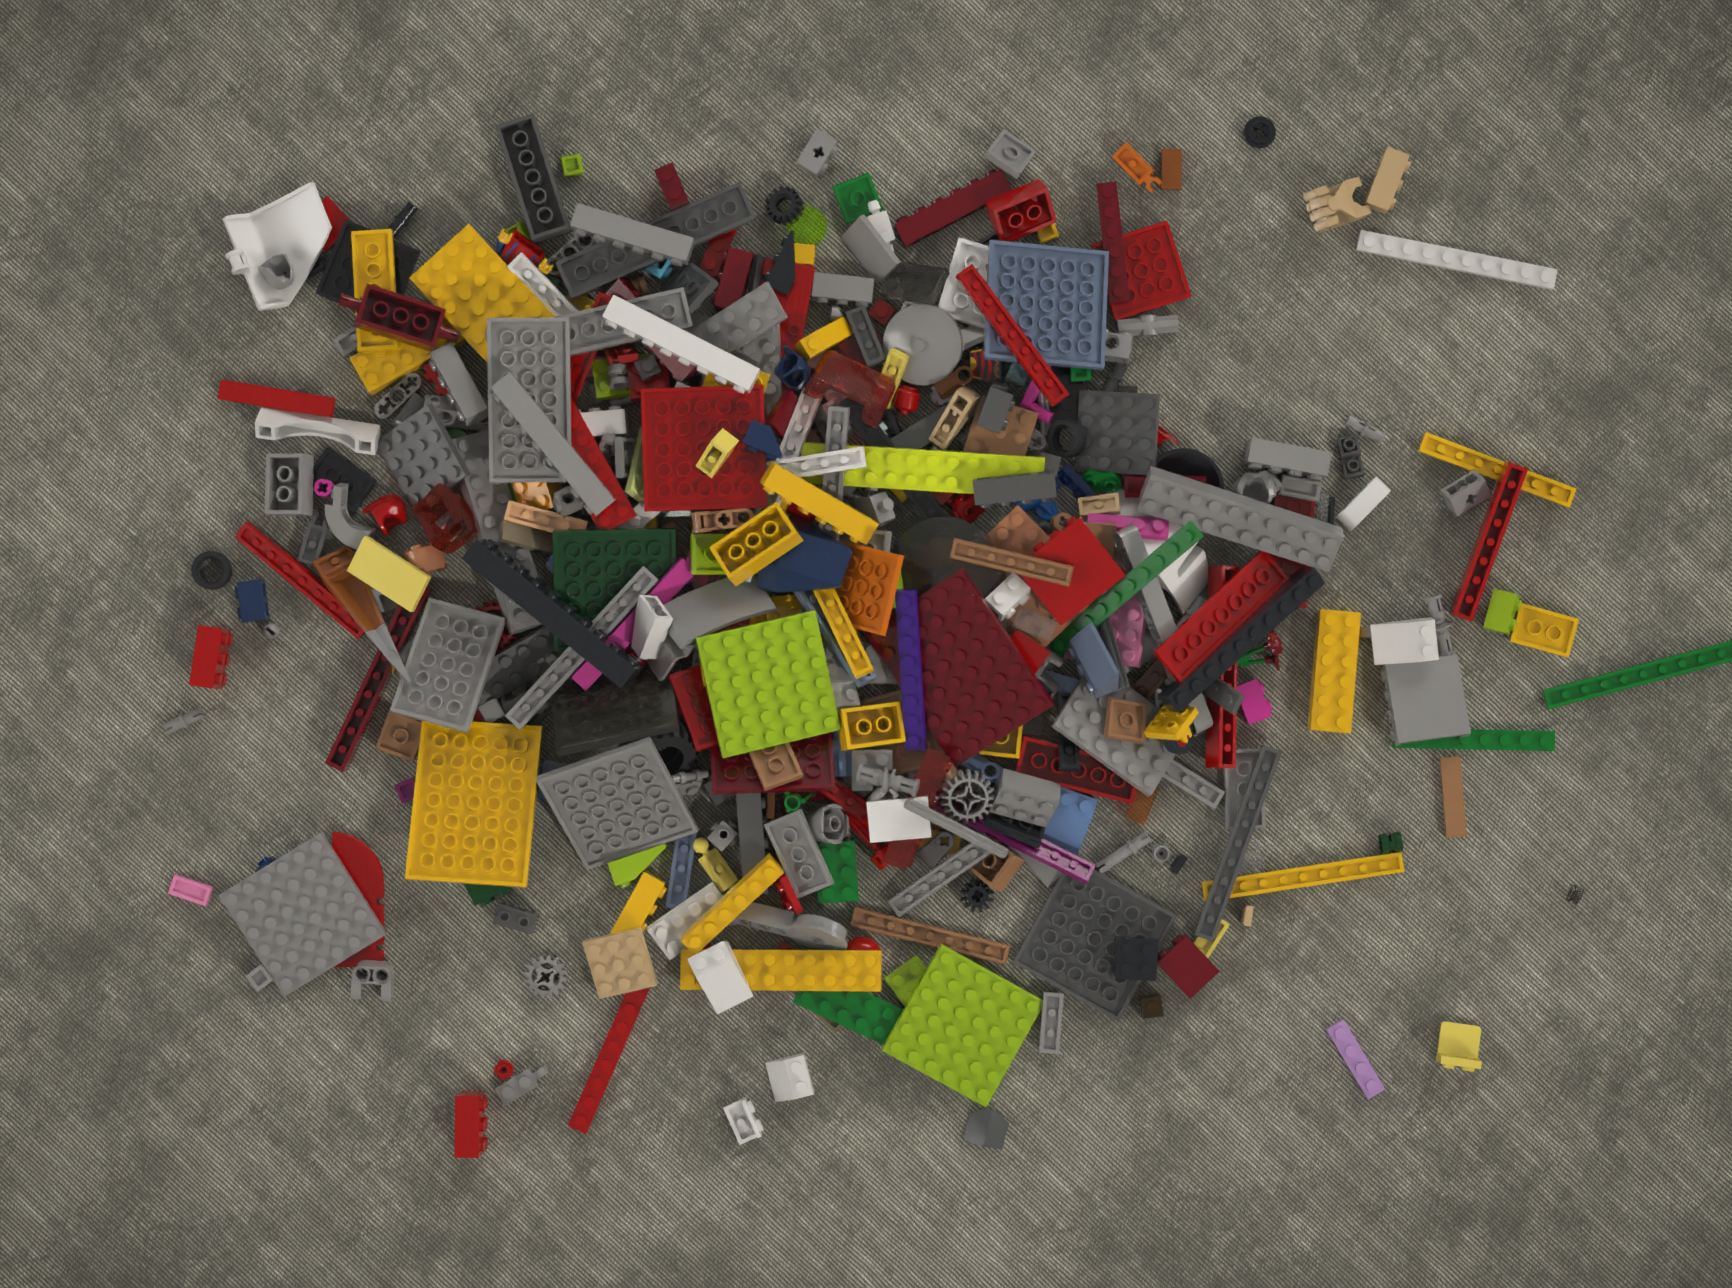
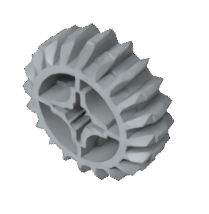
(959, 796)

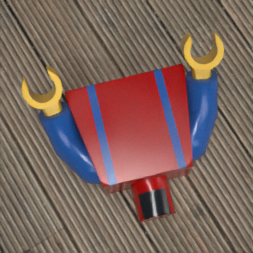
(512, 244)

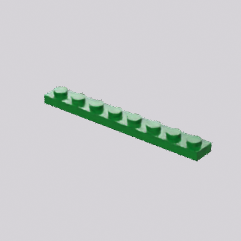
(1491, 740)

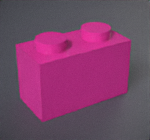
(1254, 706)

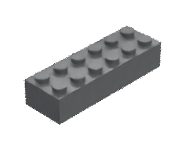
(533, 178)

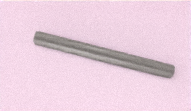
(955, 828)

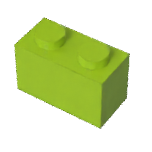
(1502, 612)

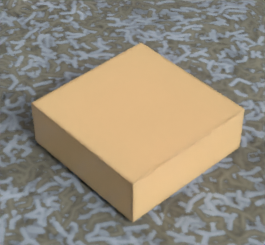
(1247, 912)

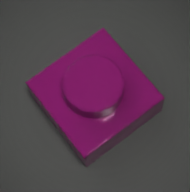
(405, 790)

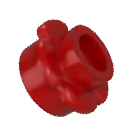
(504, 1074)

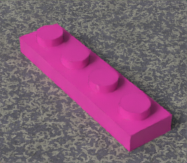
(1148, 527)

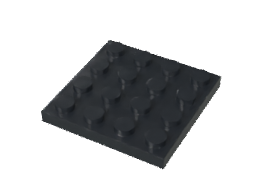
(339, 269)

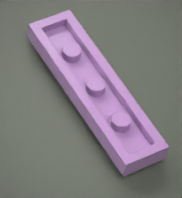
(1355, 1059)

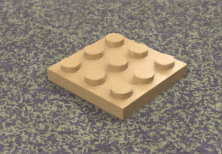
(620, 962)

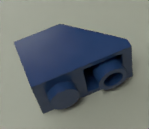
(763, 439)

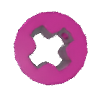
(318, 487)

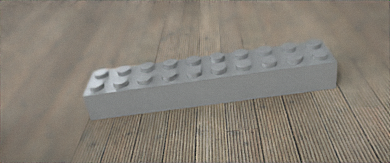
(489, 506)
(1240, 519)

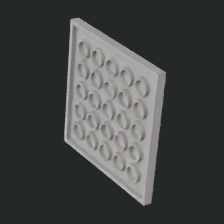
(617, 803)
(302, 914)

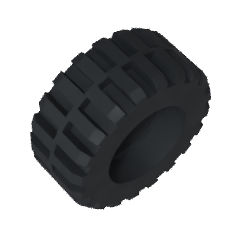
(680, 753)

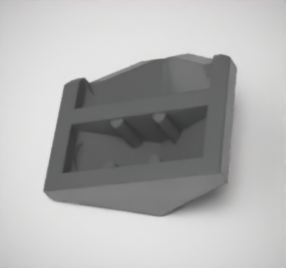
(986, 1128)

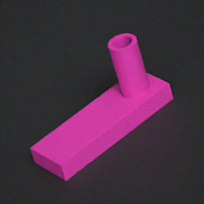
(1028, 403)

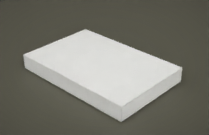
(892, 822)

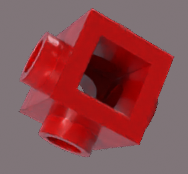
(965, 508)

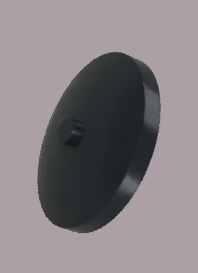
(1191, 463)

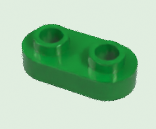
(1101, 479)

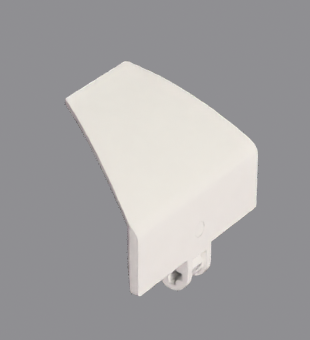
(287, 226)

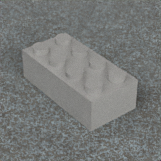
(1286, 458)

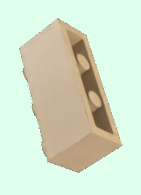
(1387, 180)

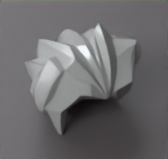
(1258, 486)

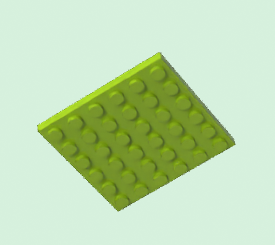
(768, 683)
(963, 1025)

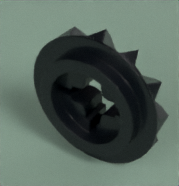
(1256, 123)

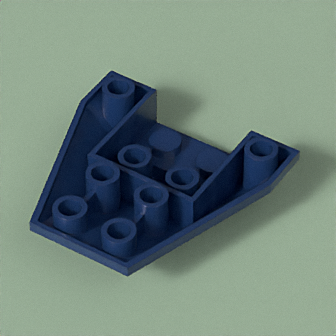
(811, 565)

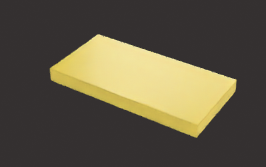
(389, 573)

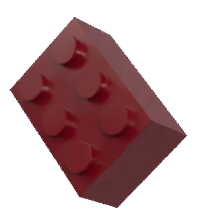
(733, 279)

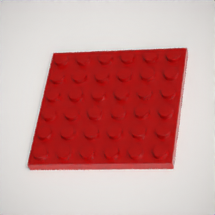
(676, 434)

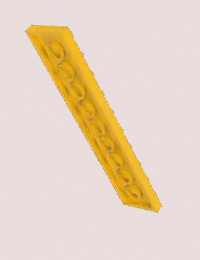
(800, 970)

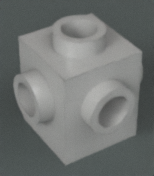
(717, 838)

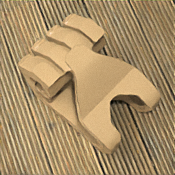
(1334, 205)

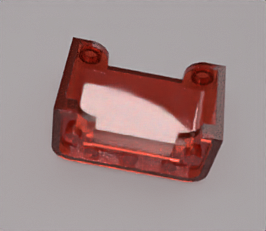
(853, 381)

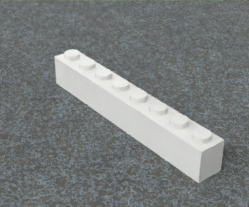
(681, 344)

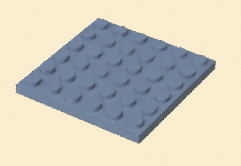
(1054, 299)

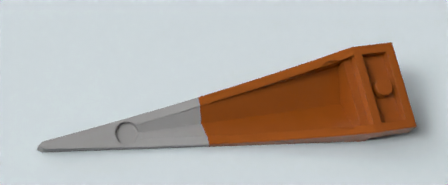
(358, 602)

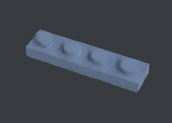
(681, 870)

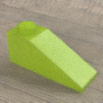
(631, 866)

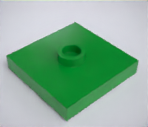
(854, 197)

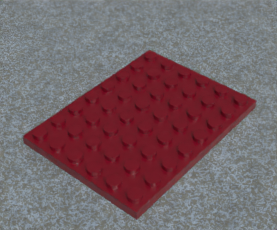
(971, 669)

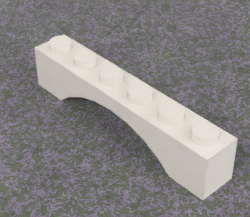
(280, 424)

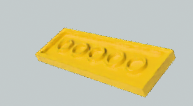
(374, 266)

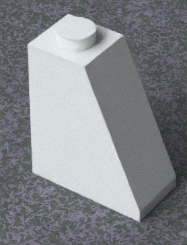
(650, 627)

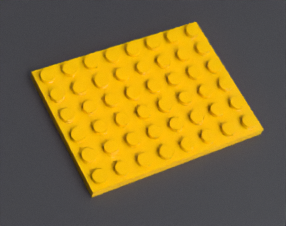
(474, 804)

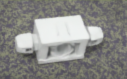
(881, 222)

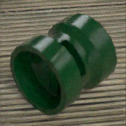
(1390, 842)

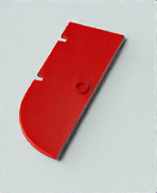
(794, 306)
(369, 877)

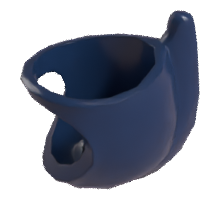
(793, 370)

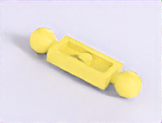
(715, 865)

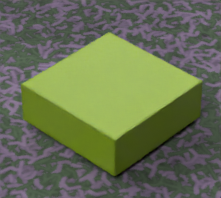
(572, 165)

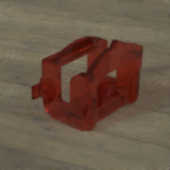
(445, 500)

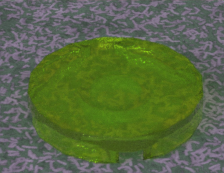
(810, 227)

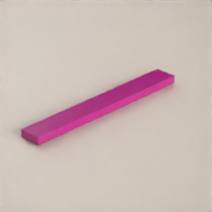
(665, 590)

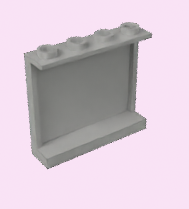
(1425, 700)

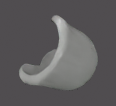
(274, 268)

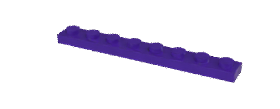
(910, 669)

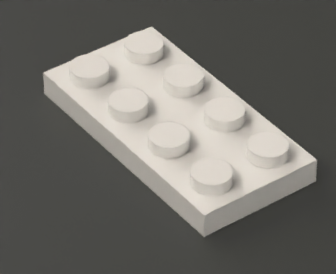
(670, 927)

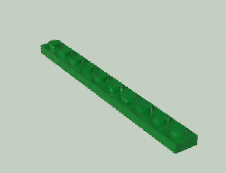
(1129, 585)
(1638, 675)

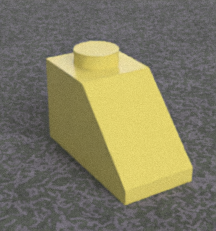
(717, 452)

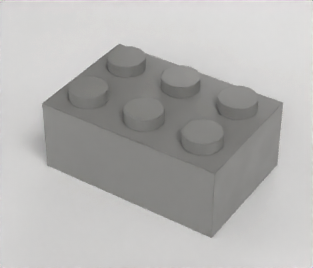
(289, 484)
(1025, 797)

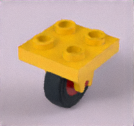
(1173, 728)

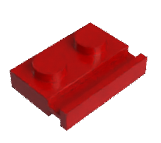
(622, 354)

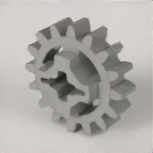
(540, 968)

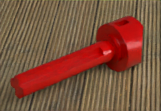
(876, 847)

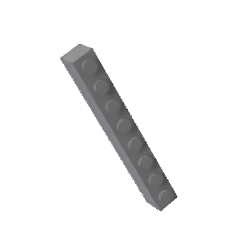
(552, 443)

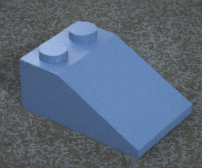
(1070, 820)

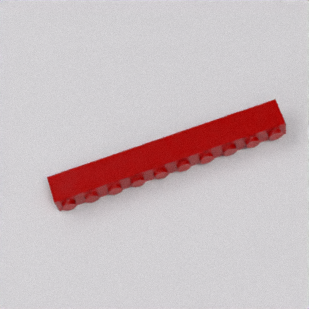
(1222, 735)

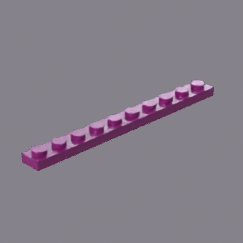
(1047, 853)

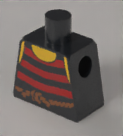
(983, 369)

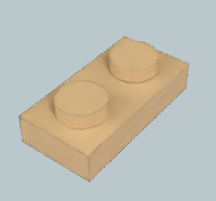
(1099, 504)

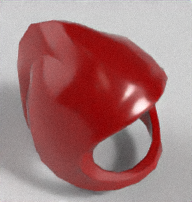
(387, 511)

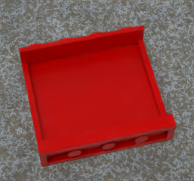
(1092, 572)

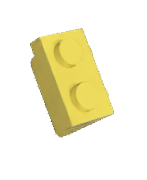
(1459, 1046)

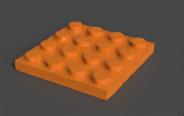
(870, 587)

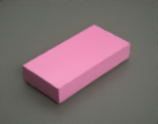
(190, 890)

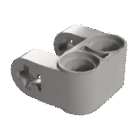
(373, 977)

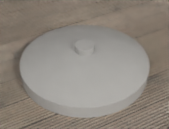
(929, 338)

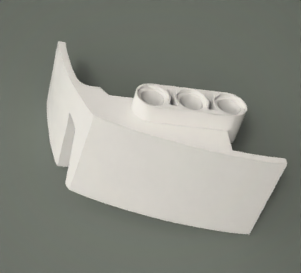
(1185, 576)

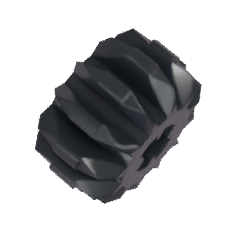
(983, 899)

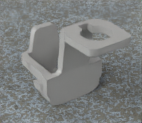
(1045, 678)

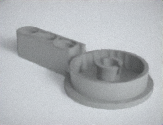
(808, 930)

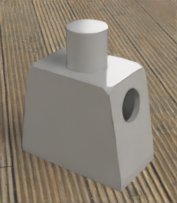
(877, 507)

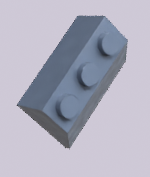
(1094, 662)

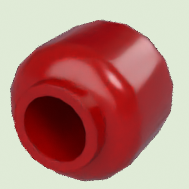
(906, 399)

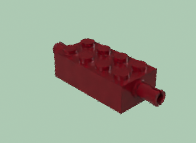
(399, 317)

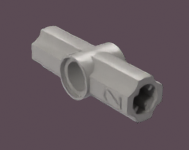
(1149, 325)

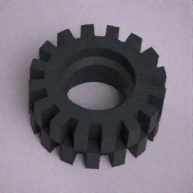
(777, 198)

